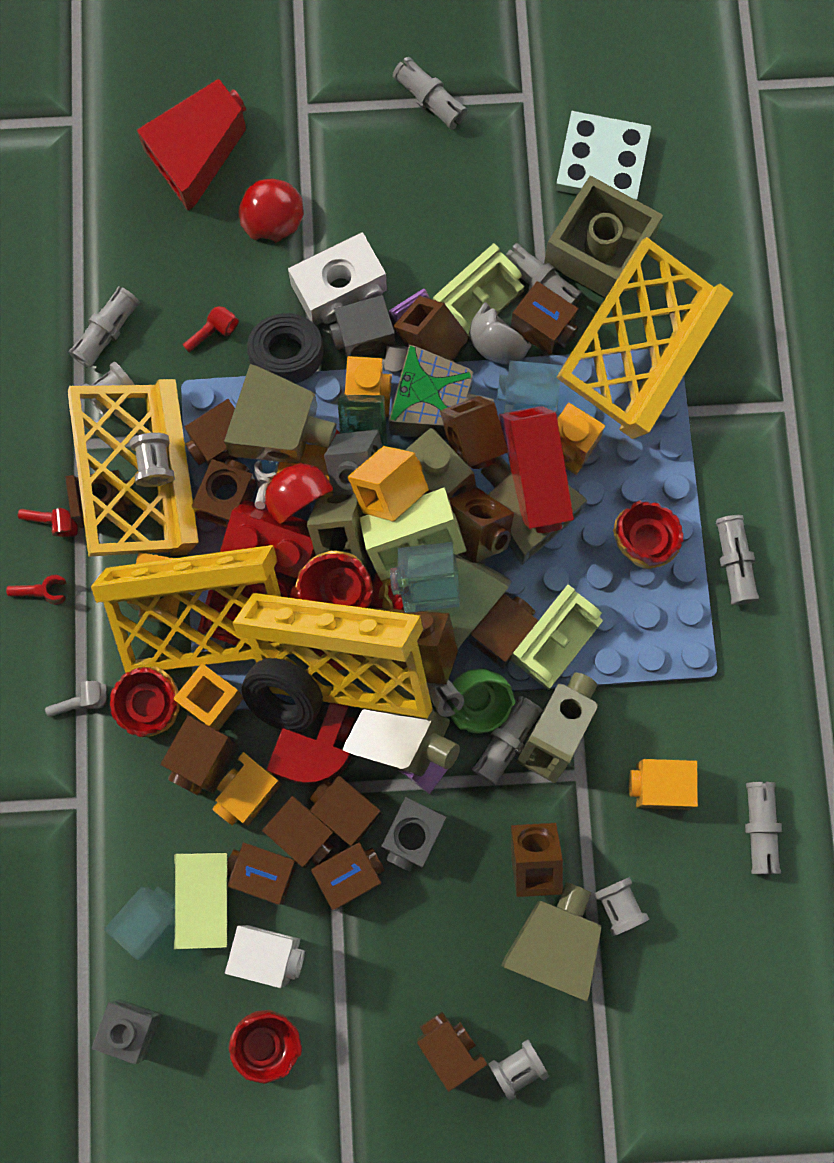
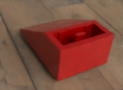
(257, 528)

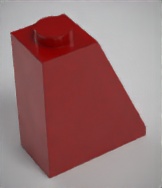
(195, 139)
(538, 467)

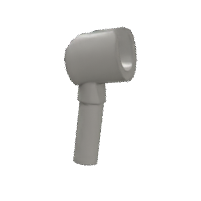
(394, 357)
(91, 697)

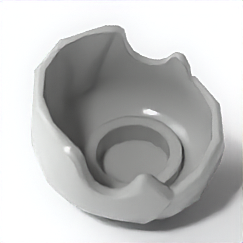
(495, 338)

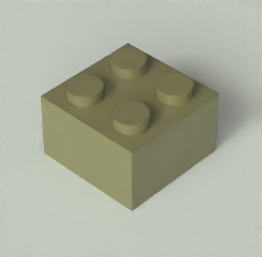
(600, 235)

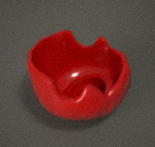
(271, 210)
(294, 489)
(264, 1046)

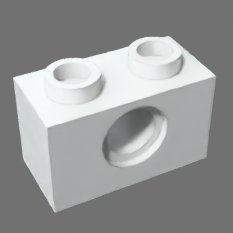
(347, 260)
(265, 956)

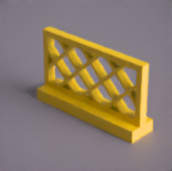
(669, 364)
(174, 497)
(179, 578)
(337, 632)

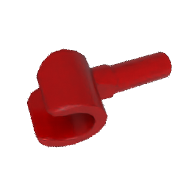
(218, 319)
(60, 519)
(39, 590)

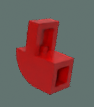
(310, 760)

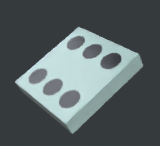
(604, 149)

